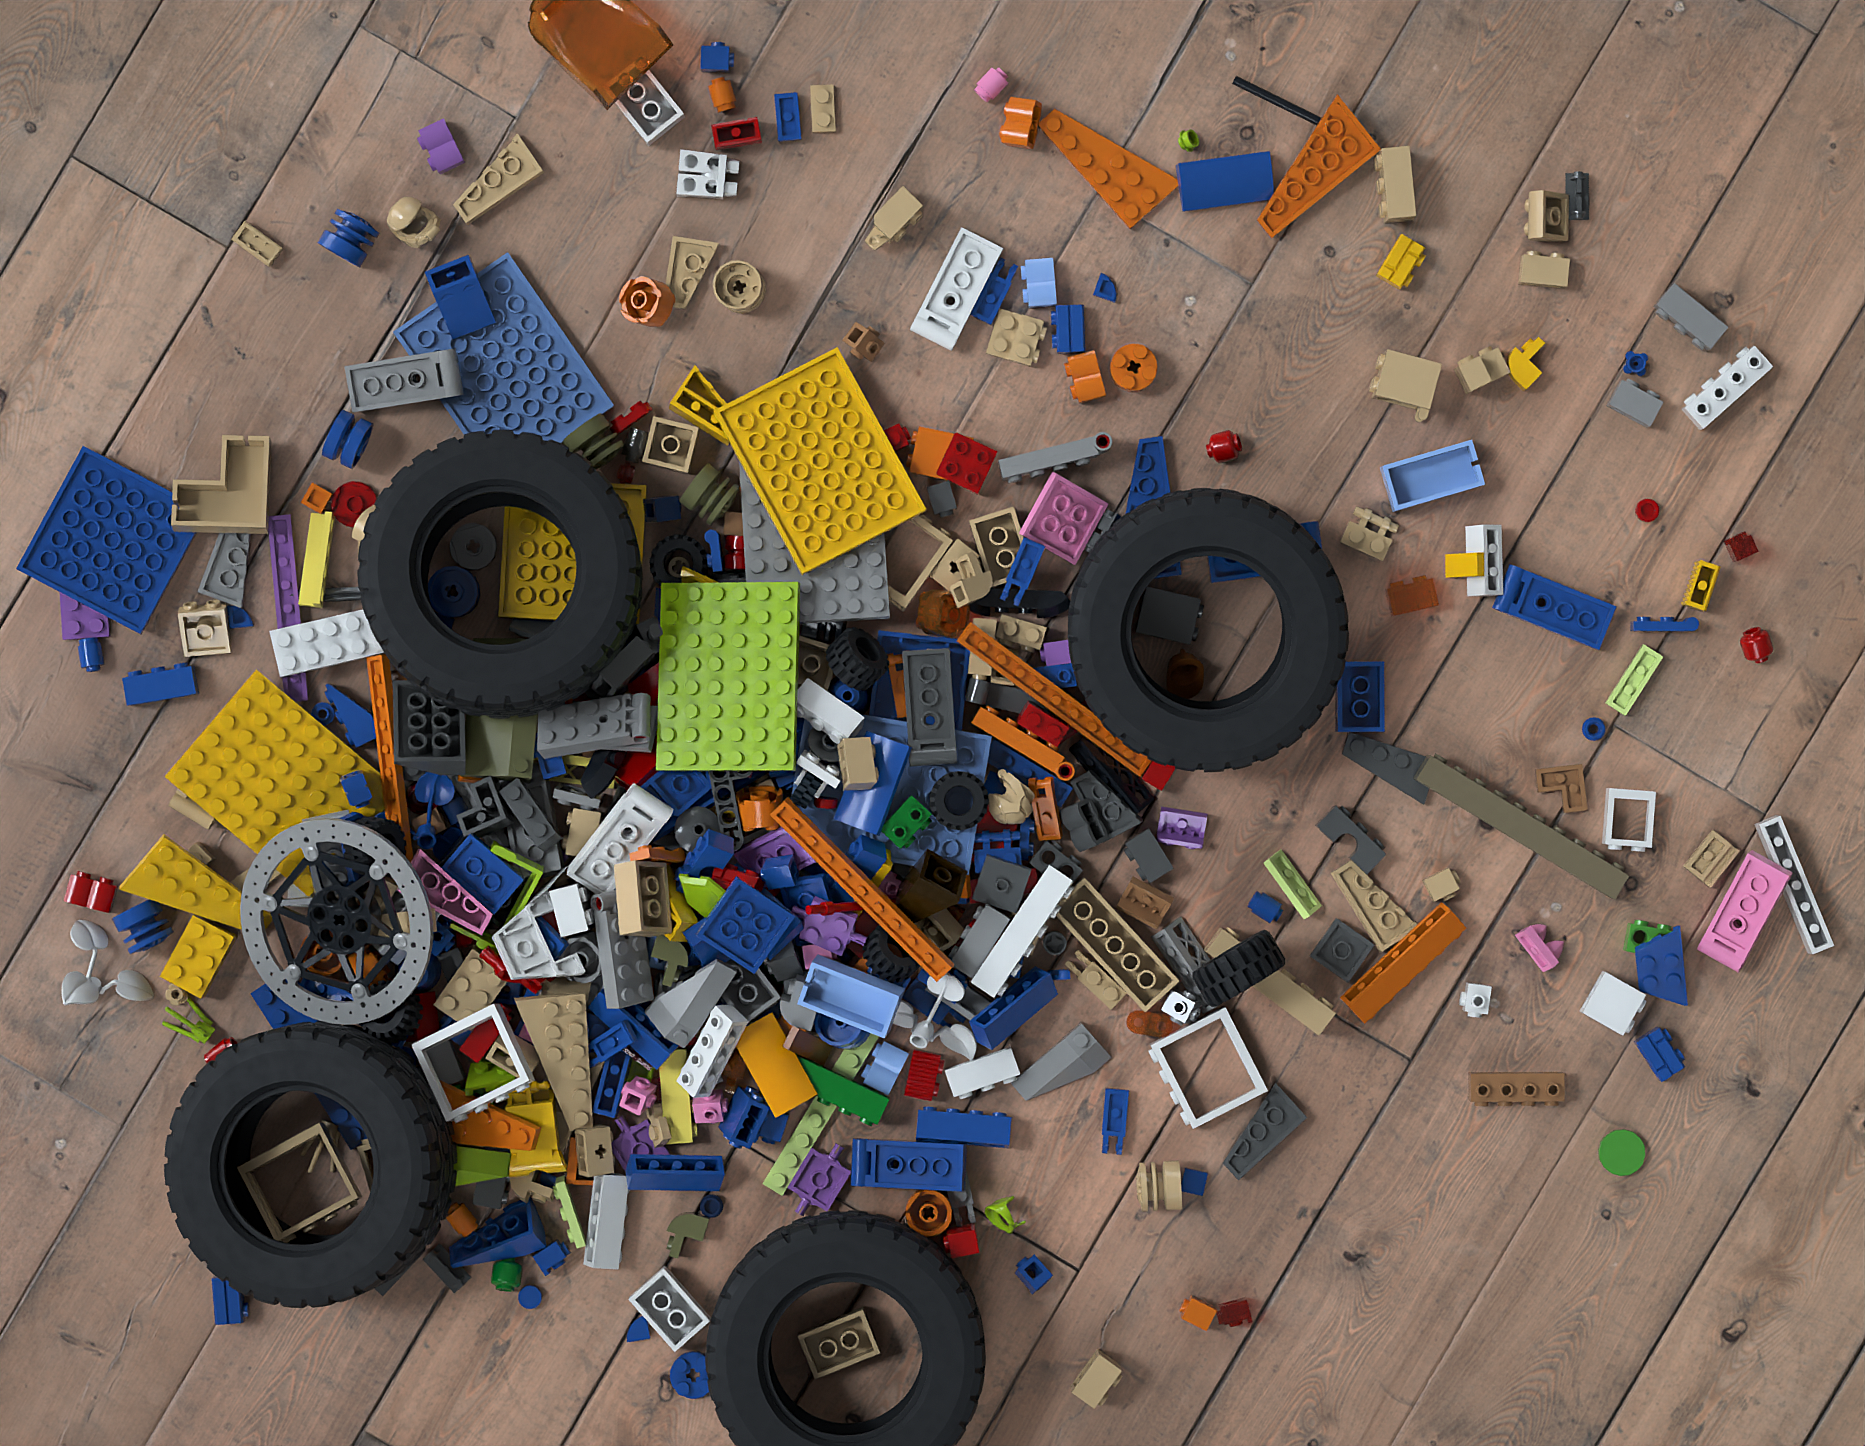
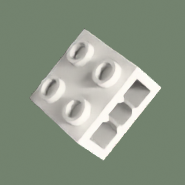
(1613, 1003)

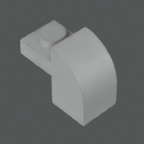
(792, 1012)

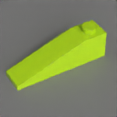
(480, 1164)

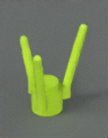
(201, 1030)

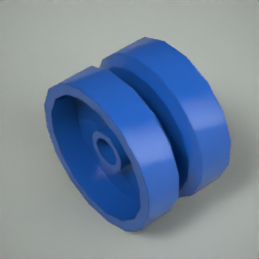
(347, 439)
(464, 582)
(839, 1035)

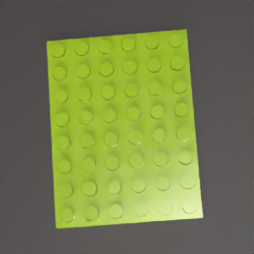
(728, 676)

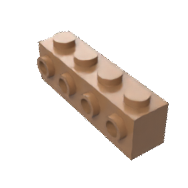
(1516, 1087)

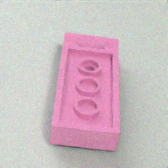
(1752, 901)

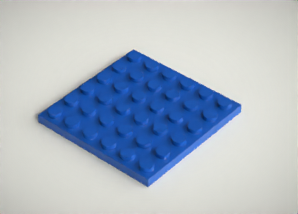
(108, 541)

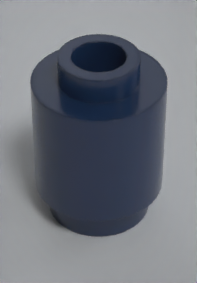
(453, 808)

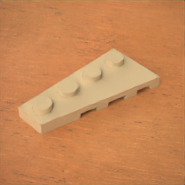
(504, 177)
(1377, 913)

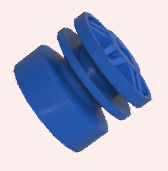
(348, 237)
(143, 926)

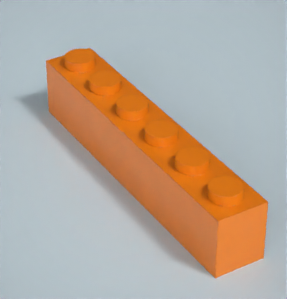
(1403, 962)

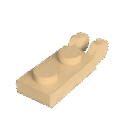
(1097, 981)

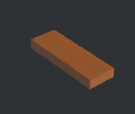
(807, 1045)

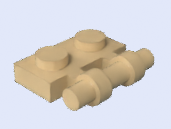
(1366, 540)

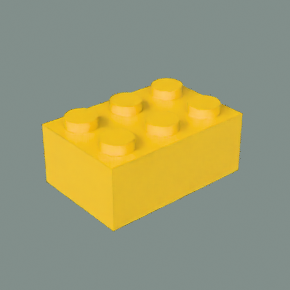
(198, 956)

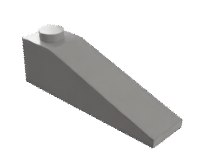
(687, 1006)
(1067, 1061)

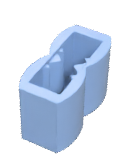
(1040, 283)
(885, 1067)

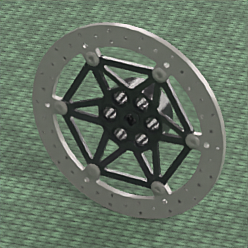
(342, 928)

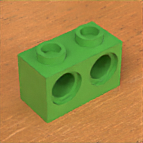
(1649, 933)

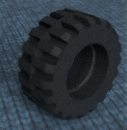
(1238, 968)

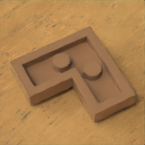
(1568, 780)

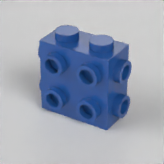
(744, 1117)

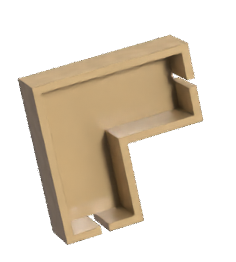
(235, 502)

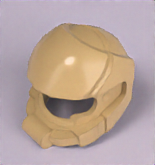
(408, 217)
(1014, 804)

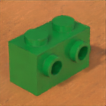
(906, 822)

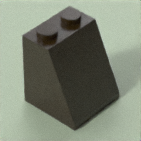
(930, 887)

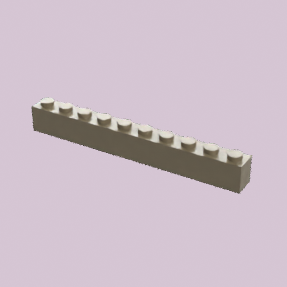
(1520, 826)

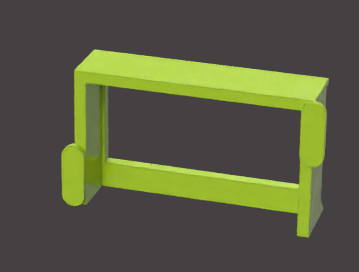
(536, 872)

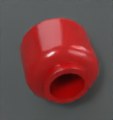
(1224, 446)
(1756, 645)

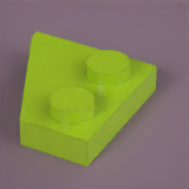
(486, 1076)

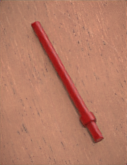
(829, 908)

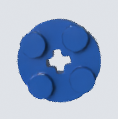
(678, 1375)

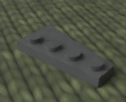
(1388, 763)
(1267, 1128)

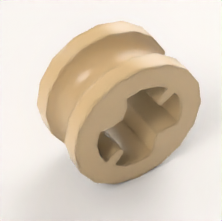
(673, 563)

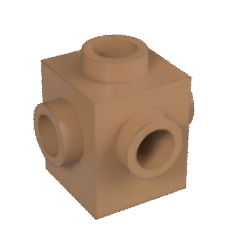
(868, 343)

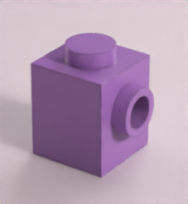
(1055, 653)

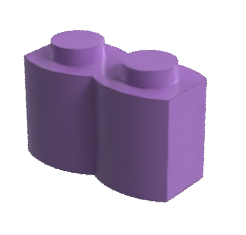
(441, 147)

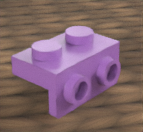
(1181, 828)

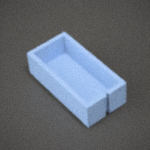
(1432, 475)
(851, 996)

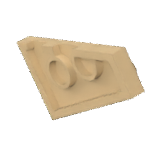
(687, 266)

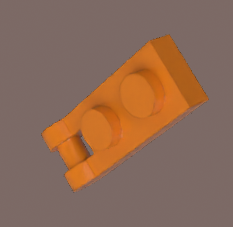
(897, 682)
(1045, 809)
(658, 854)

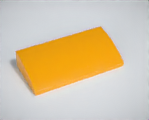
(773, 1066)

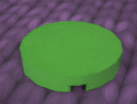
(1621, 1152)

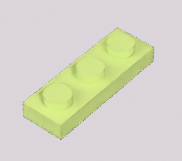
(1634, 680)
(1292, 884)
(569, 1212)

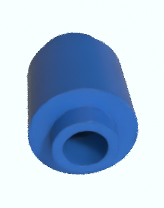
(90, 654)
(1265, 907)

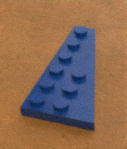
(1150, 482)

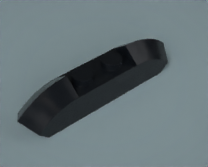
(1046, 602)
(601, 771)

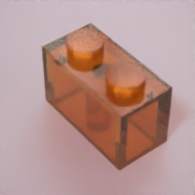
(1412, 596)

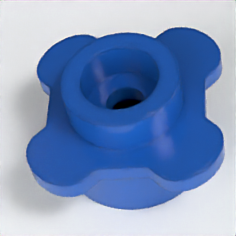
(1640, 359)

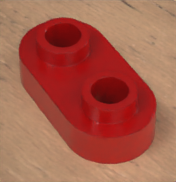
(622, 423)

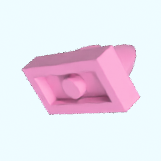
(1543, 954)

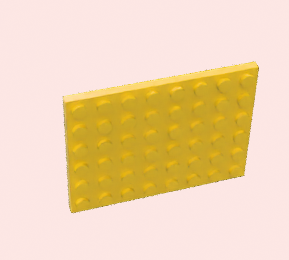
(819, 461)
(269, 768)

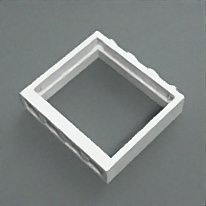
(1168, 1077)
(500, 1094)

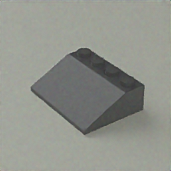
(426, 732)

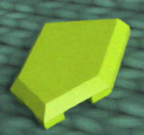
(701, 893)

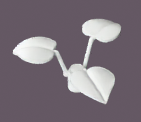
(86, 989)
(955, 1038)

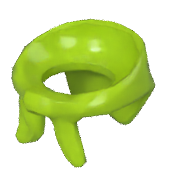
(1000, 1207)

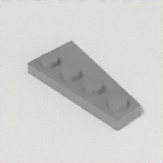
(227, 569)

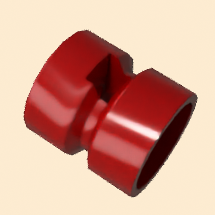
(735, 557)

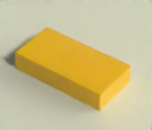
(1464, 565)

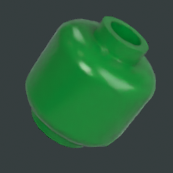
(506, 1275)

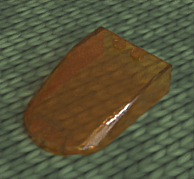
(599, 43)

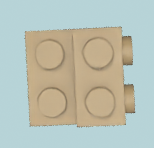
(1016, 337)
(204, 628)

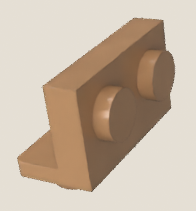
(1144, 902)

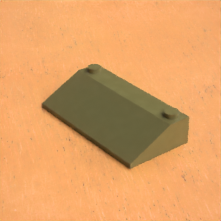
(500, 745)

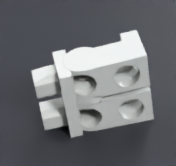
(712, 178)

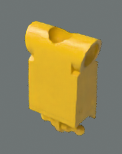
(539, 1109)

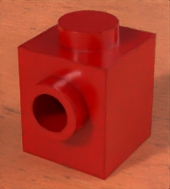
(898, 437)

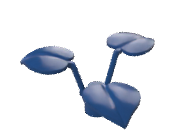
(440, 791)

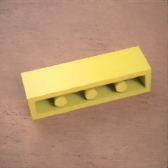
(676, 1100)

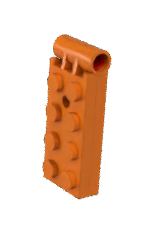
(1022, 742)

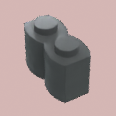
(1084, 825)

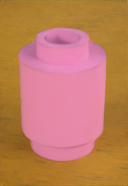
(991, 84)

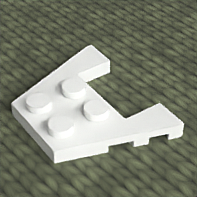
(525, 949)

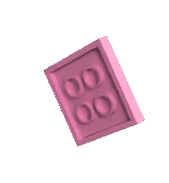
(1063, 518)

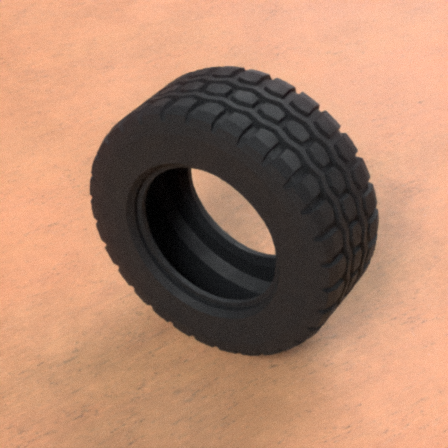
(480, 475)
(1226, 730)
(215, 1136)
(862, 1251)

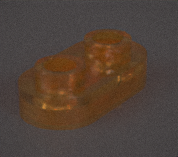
(1149, 1024)

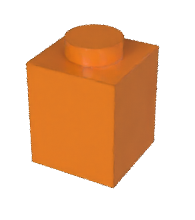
(1197, 1312)

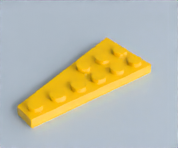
(184, 882)

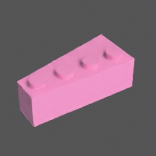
(449, 896)

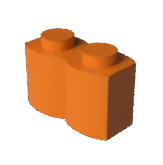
(1020, 122)
(1085, 376)

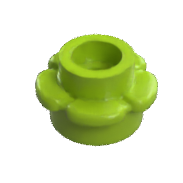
(1188, 140)

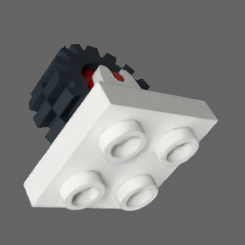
(814, 778)

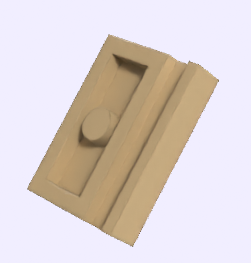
(1711, 858)

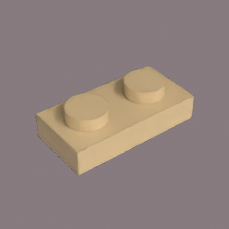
(823, 108)

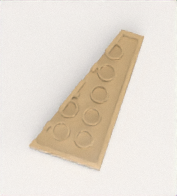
(561, 1041)

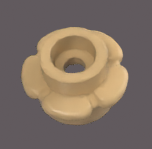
(176, 1000)

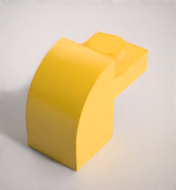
(1521, 369)

